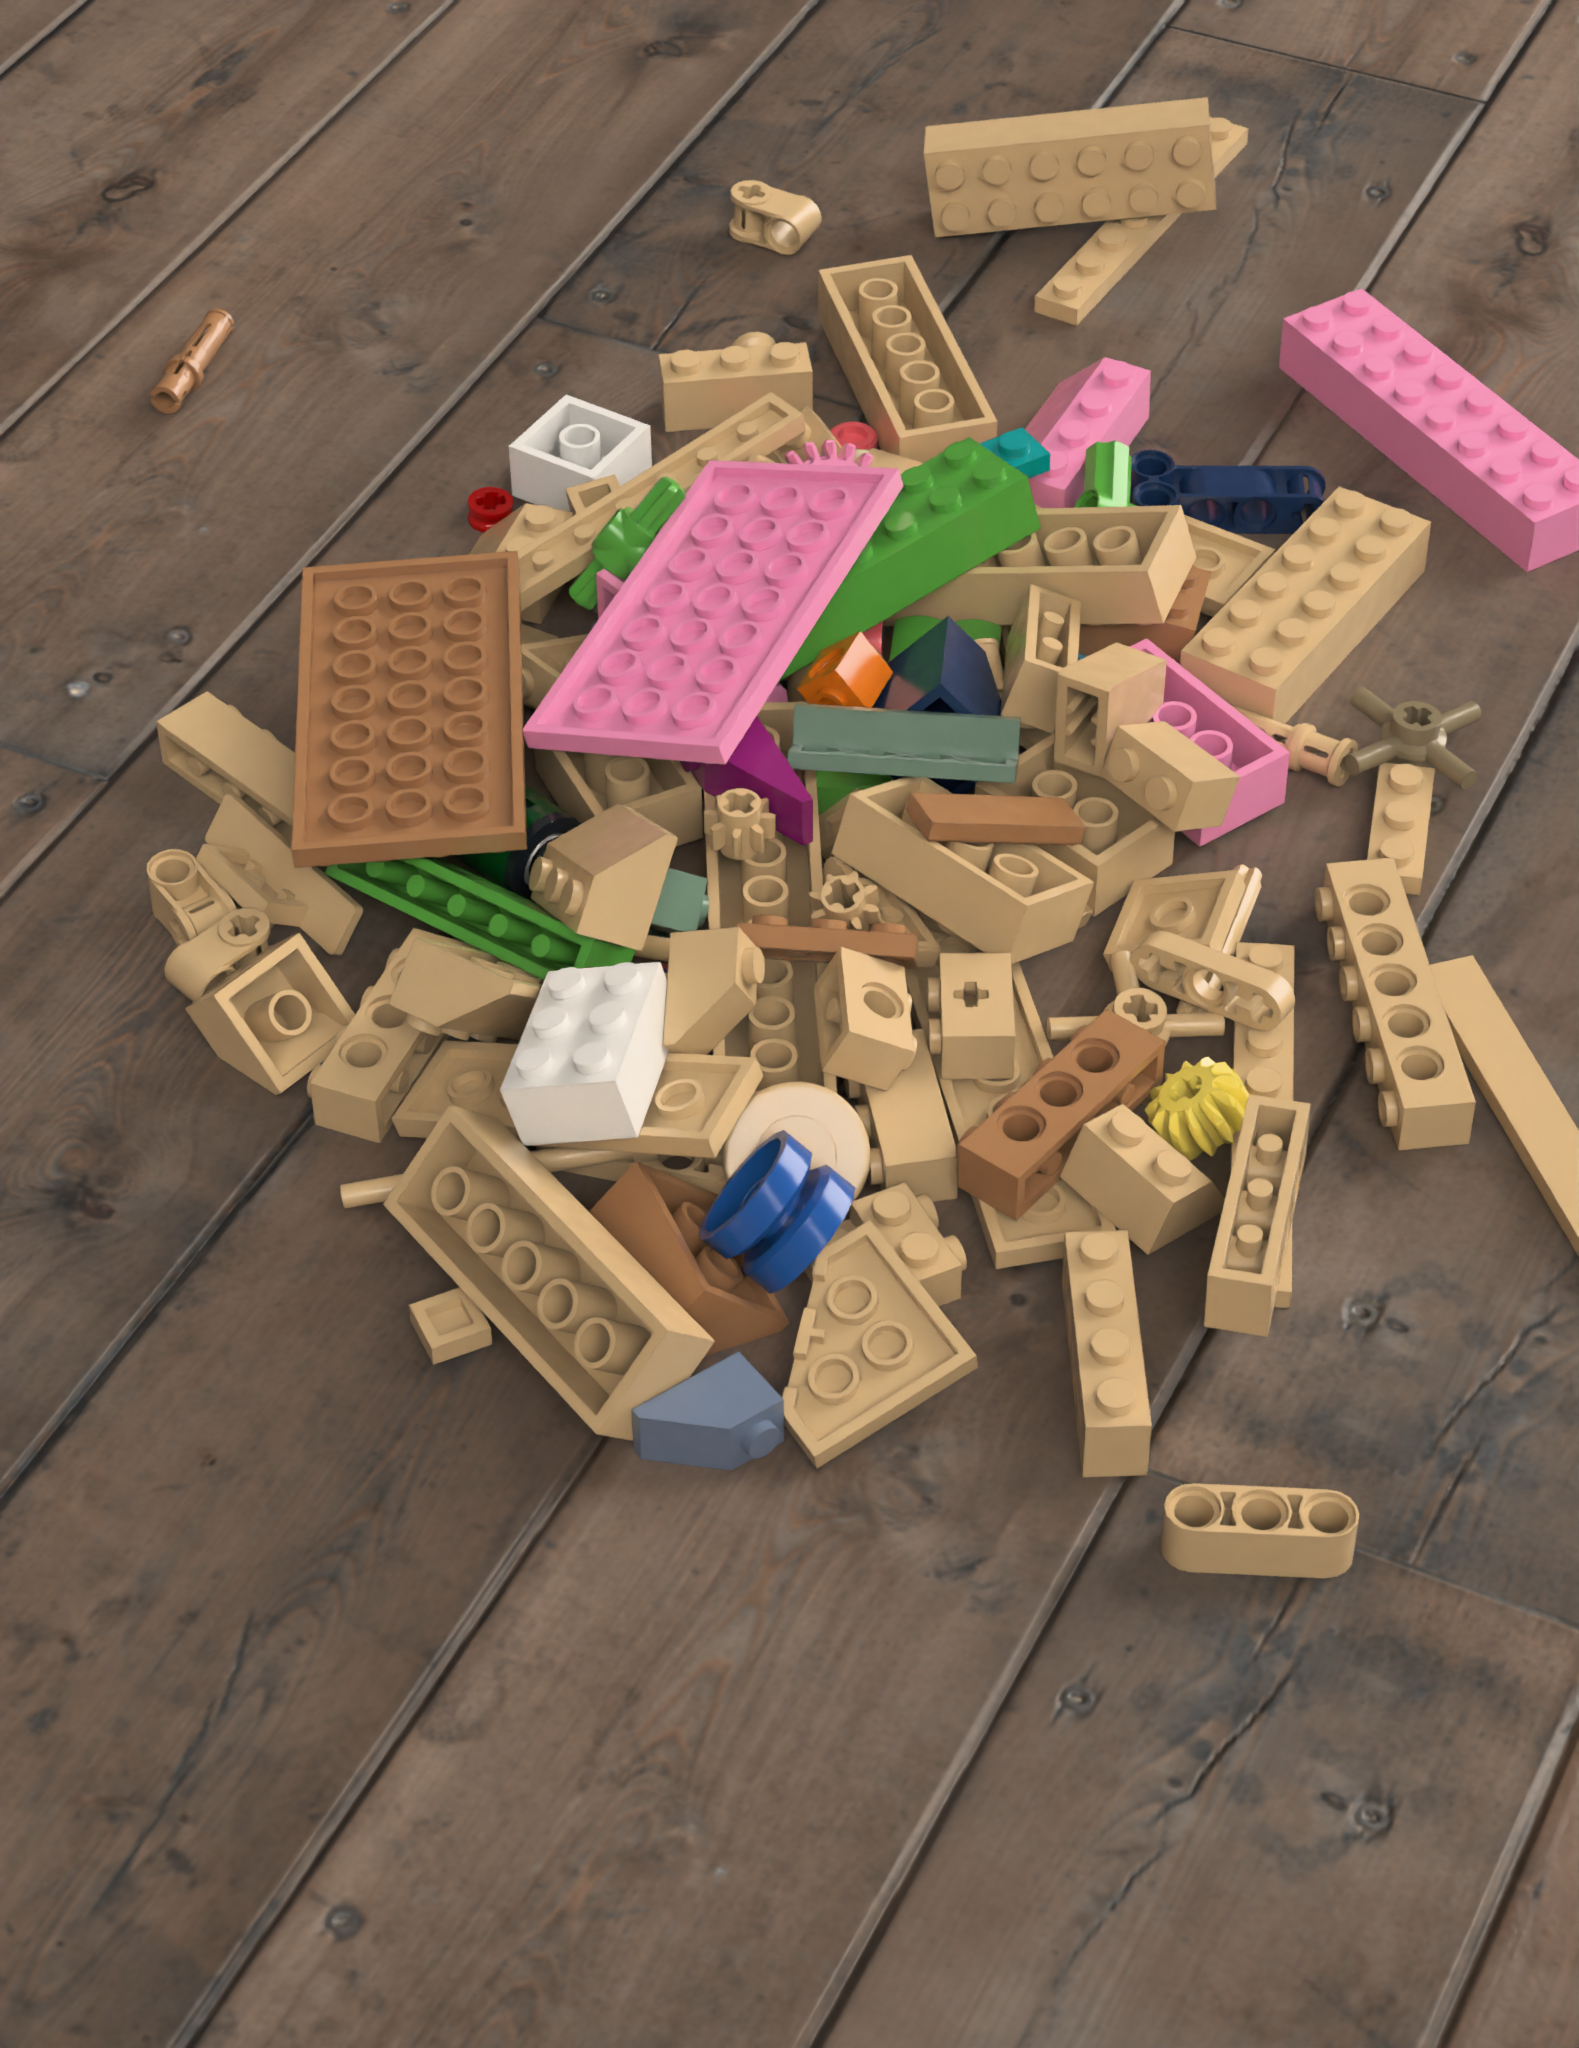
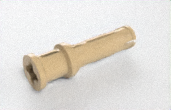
(1303, 743)

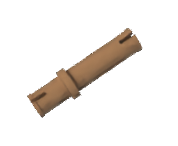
(185, 370)

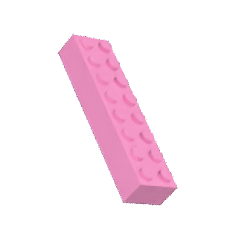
(1438, 425)

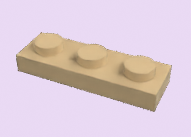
(1402, 820)

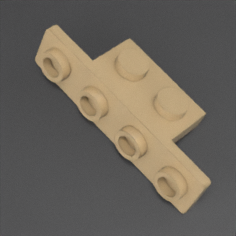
(259, 873)

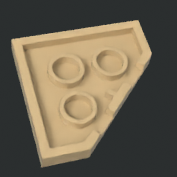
(866, 1347)

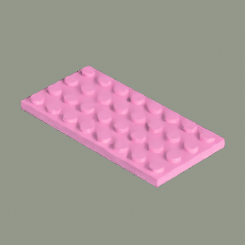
(714, 612)

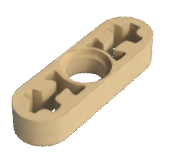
(1250, 992)

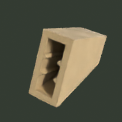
(1100, 694)

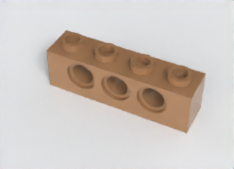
(1032, 1132)

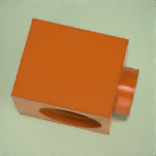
(846, 674)

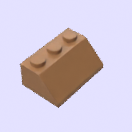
(660, 1227)

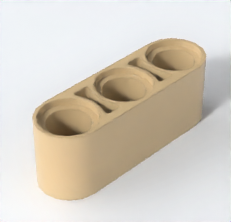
(1259, 1530)

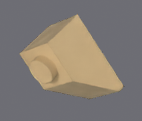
(709, 987)

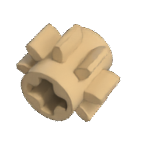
(739, 824)
(847, 901)

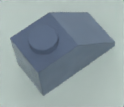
(711, 1418)

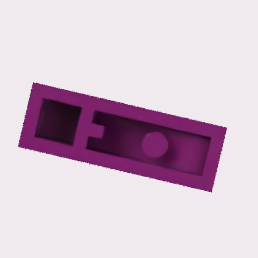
(763, 769)

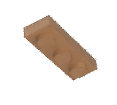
(826, 936)

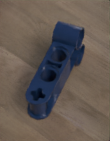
(1228, 496)

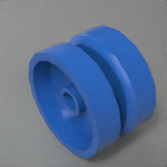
(777, 1212)

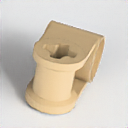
(774, 218)
(185, 895)
(217, 952)

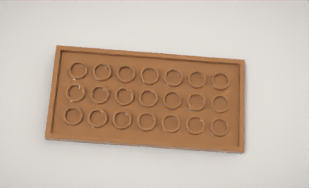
(409, 711)

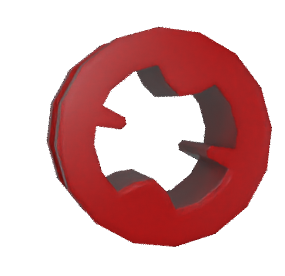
(488, 507)

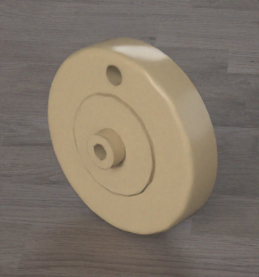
(811, 1116)

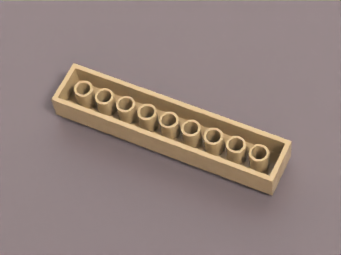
(775, 883)

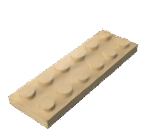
(687, 1116)

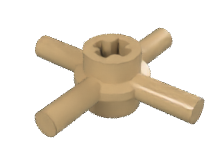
(1141, 1008)

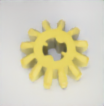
(1198, 1107)

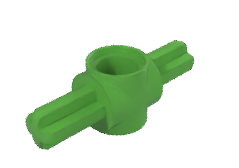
(627, 538)

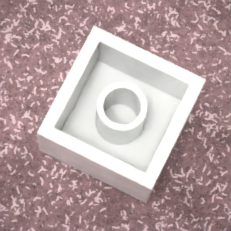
(575, 446)

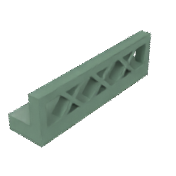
(905, 743)

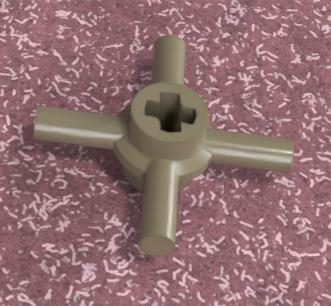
(1414, 736)

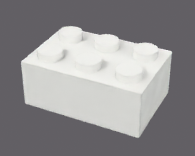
(589, 1055)

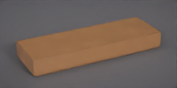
(995, 819)

